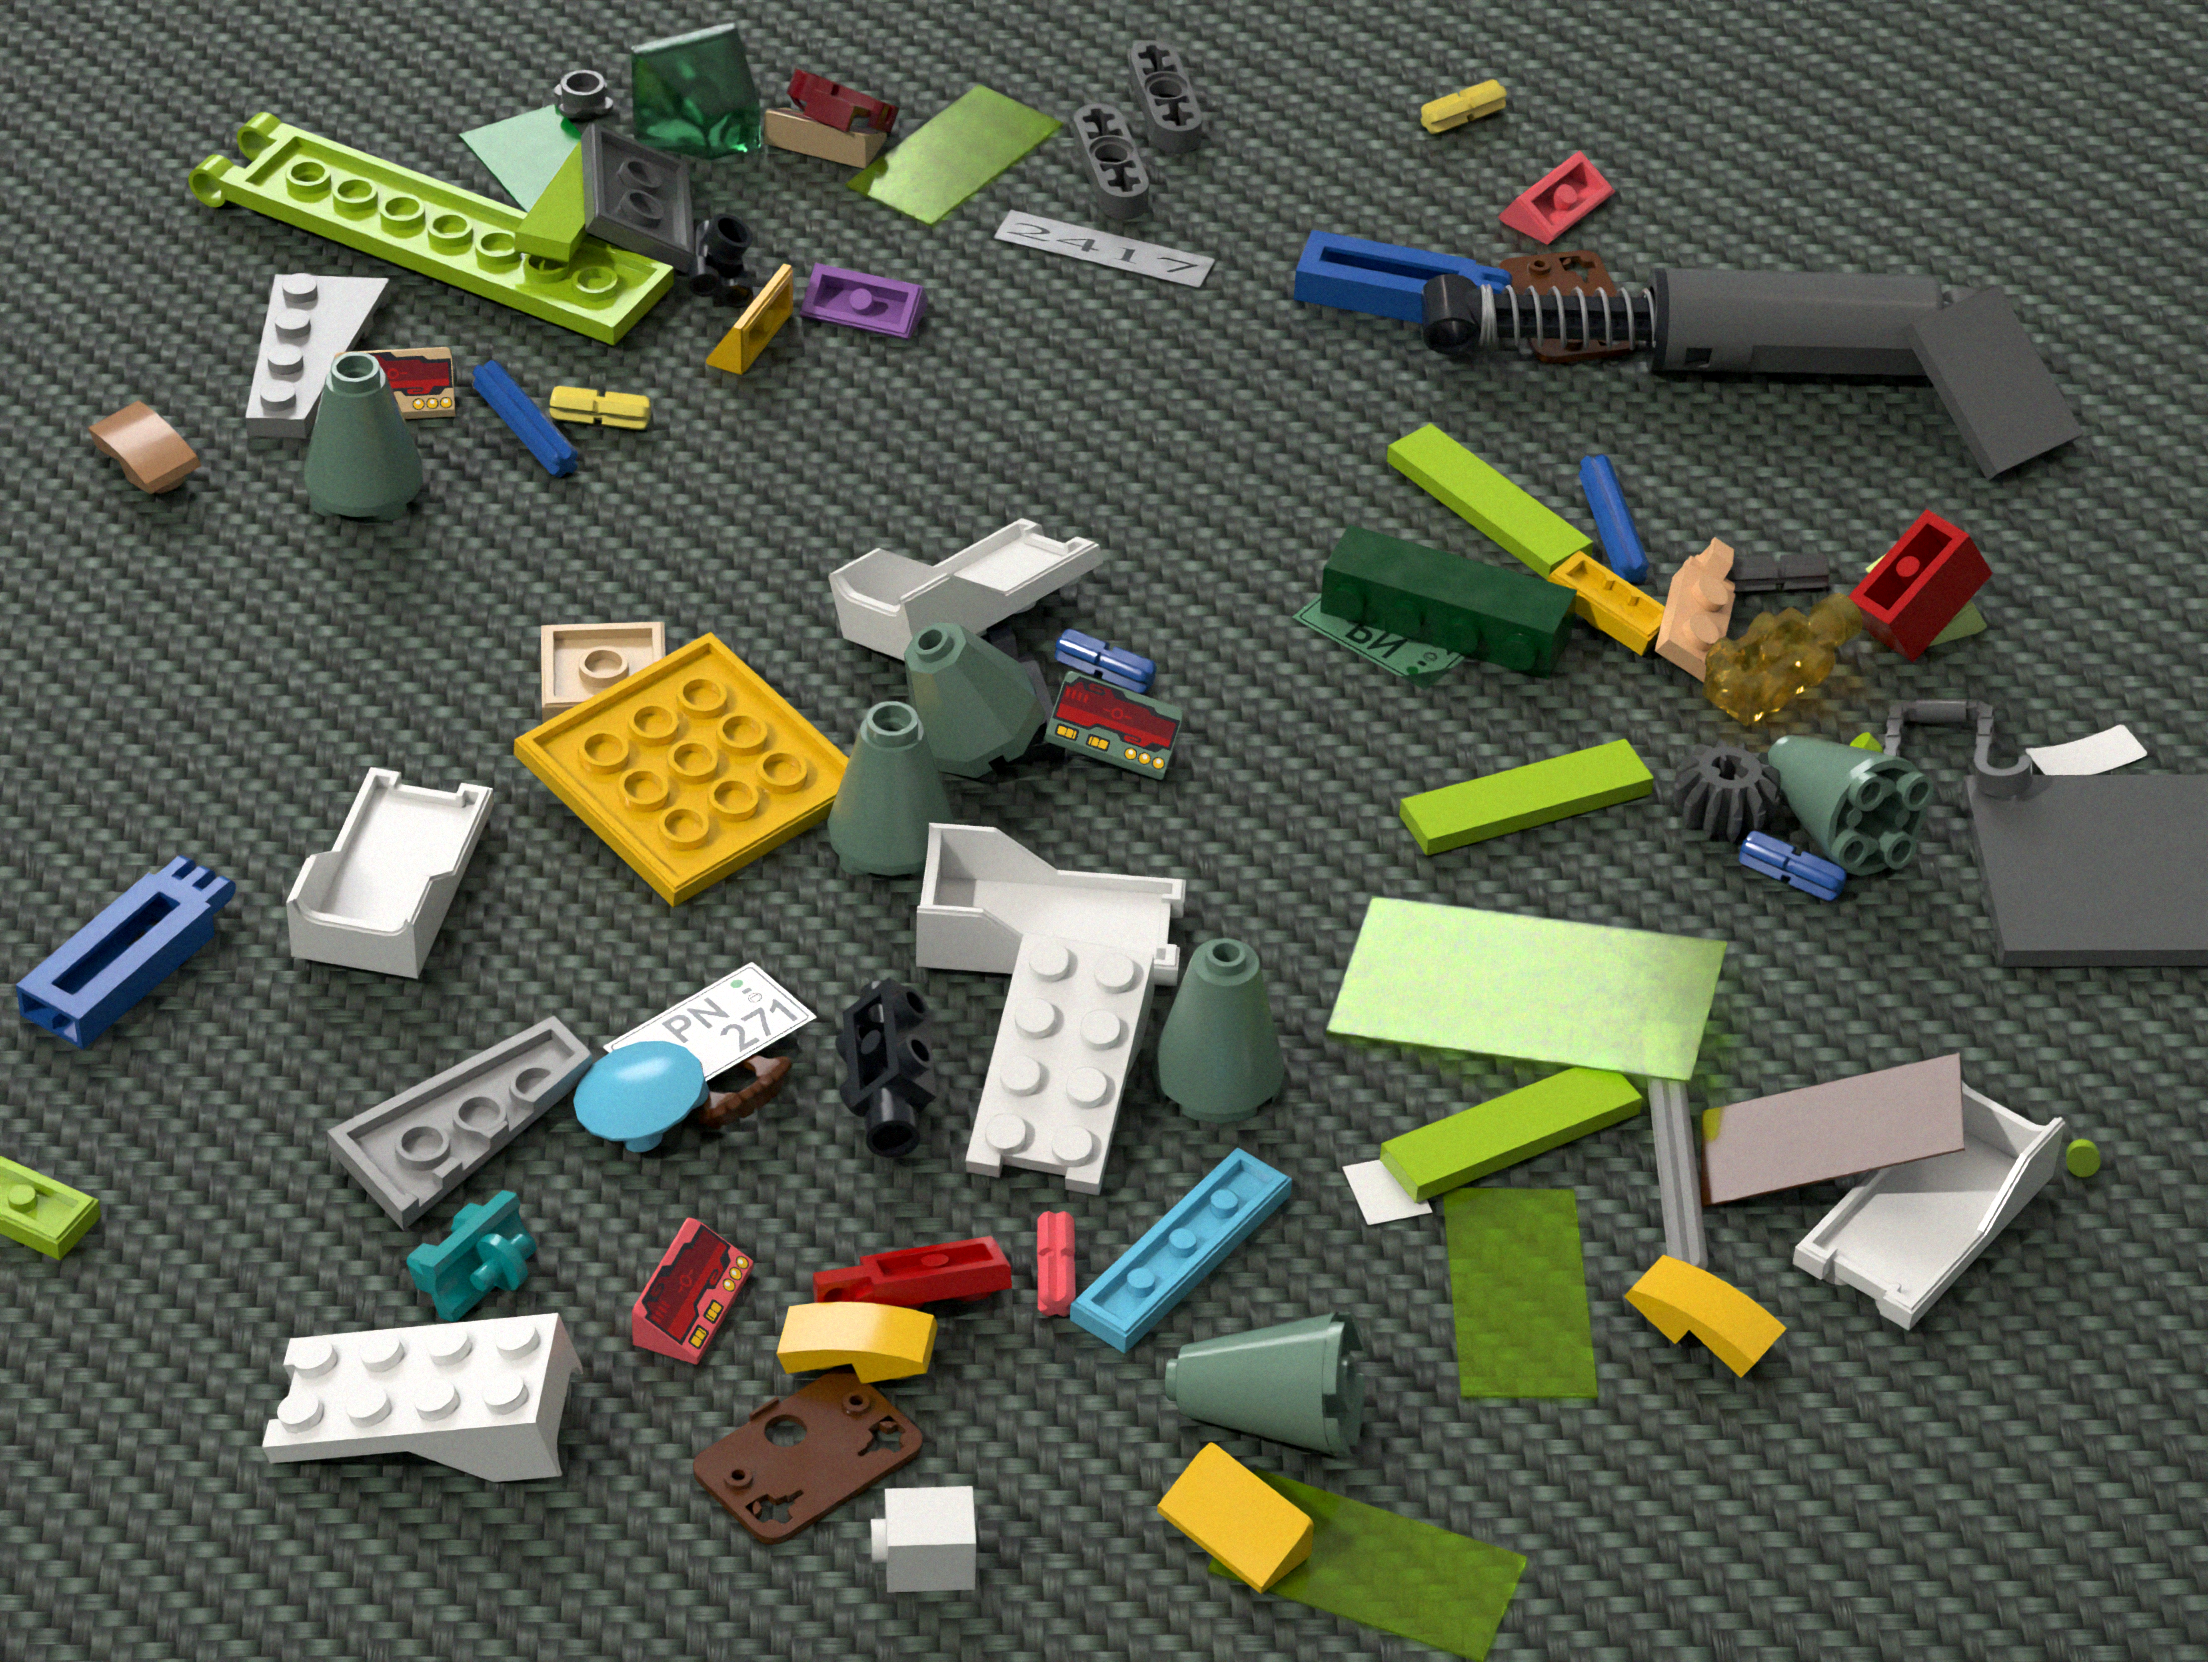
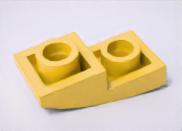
(1687, 1298)
(875, 1338)

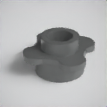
(583, 95)

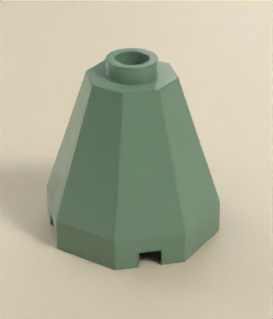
(970, 699)

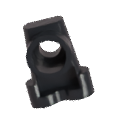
(719, 261)

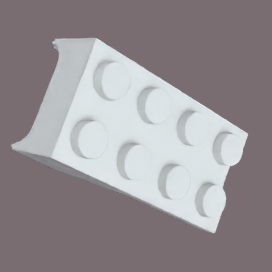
(892, 597)
(388, 876)
(991, 889)
(1062, 1059)
(1924, 1222)
(451, 1392)

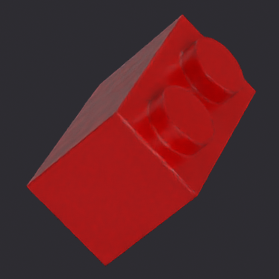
(1920, 585)

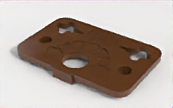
(1551, 270)
(821, 1469)

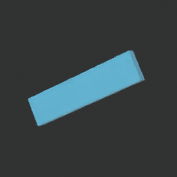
(1180, 1250)

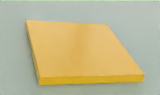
(688, 768)

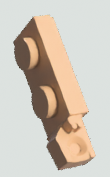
(1697, 609)

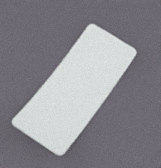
(2089, 755)

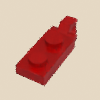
(919, 1275)

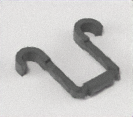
(1988, 779)

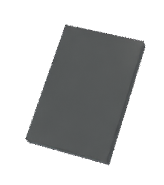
(637, 197)
(1993, 382)

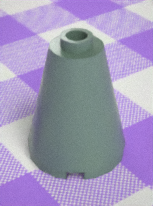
(1220, 1037)
(1277, 1382)

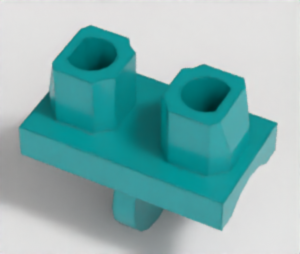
(481, 1253)

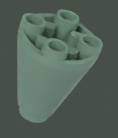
(360, 445)
(888, 796)
(1853, 801)

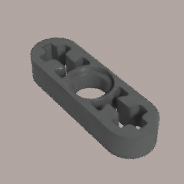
(1160, 111)
(1105, 176)

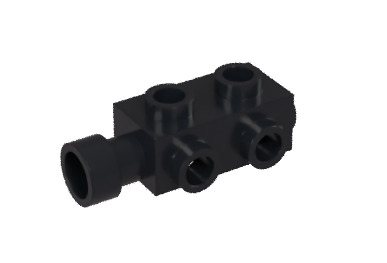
(888, 1065)

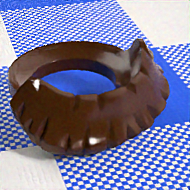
(727, 1107)

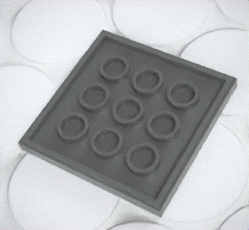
(2095, 869)

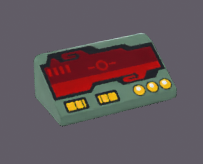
(1114, 725)

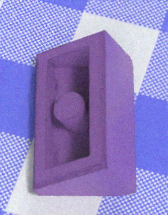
(863, 302)

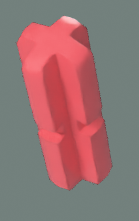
(1056, 1263)

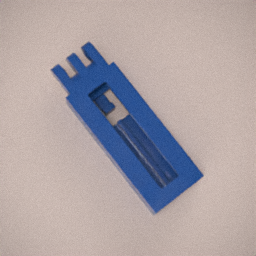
(1379, 275)
(100, 976)

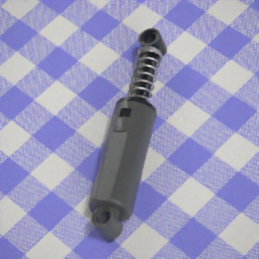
(1709, 319)

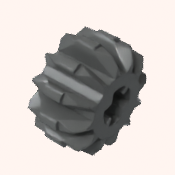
(1726, 790)

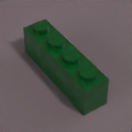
(1448, 601)

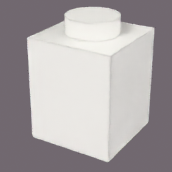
(926, 1539)

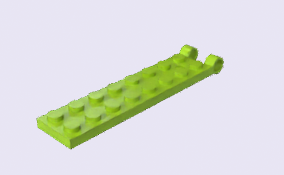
(429, 228)

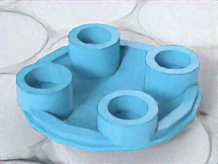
(640, 1093)

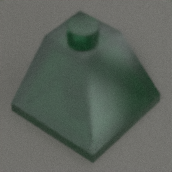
(695, 94)

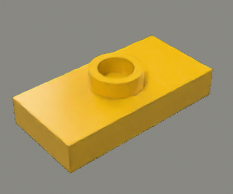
(1611, 602)

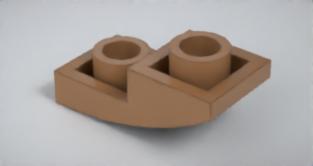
(146, 448)

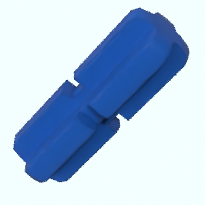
(1117, 666)
(1805, 872)

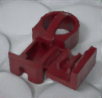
(837, 103)

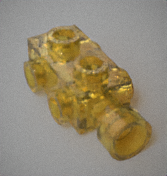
(1778, 657)

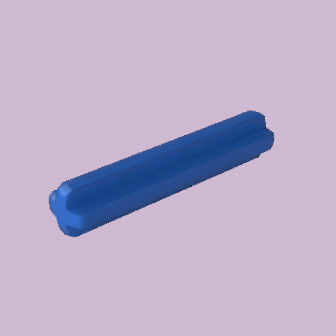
(525, 418)
(1613, 519)

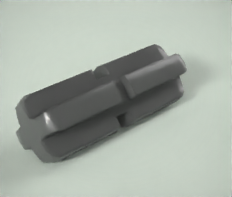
(1791, 572)

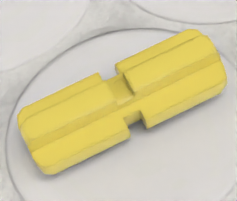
(1473, 103)
(586, 406)

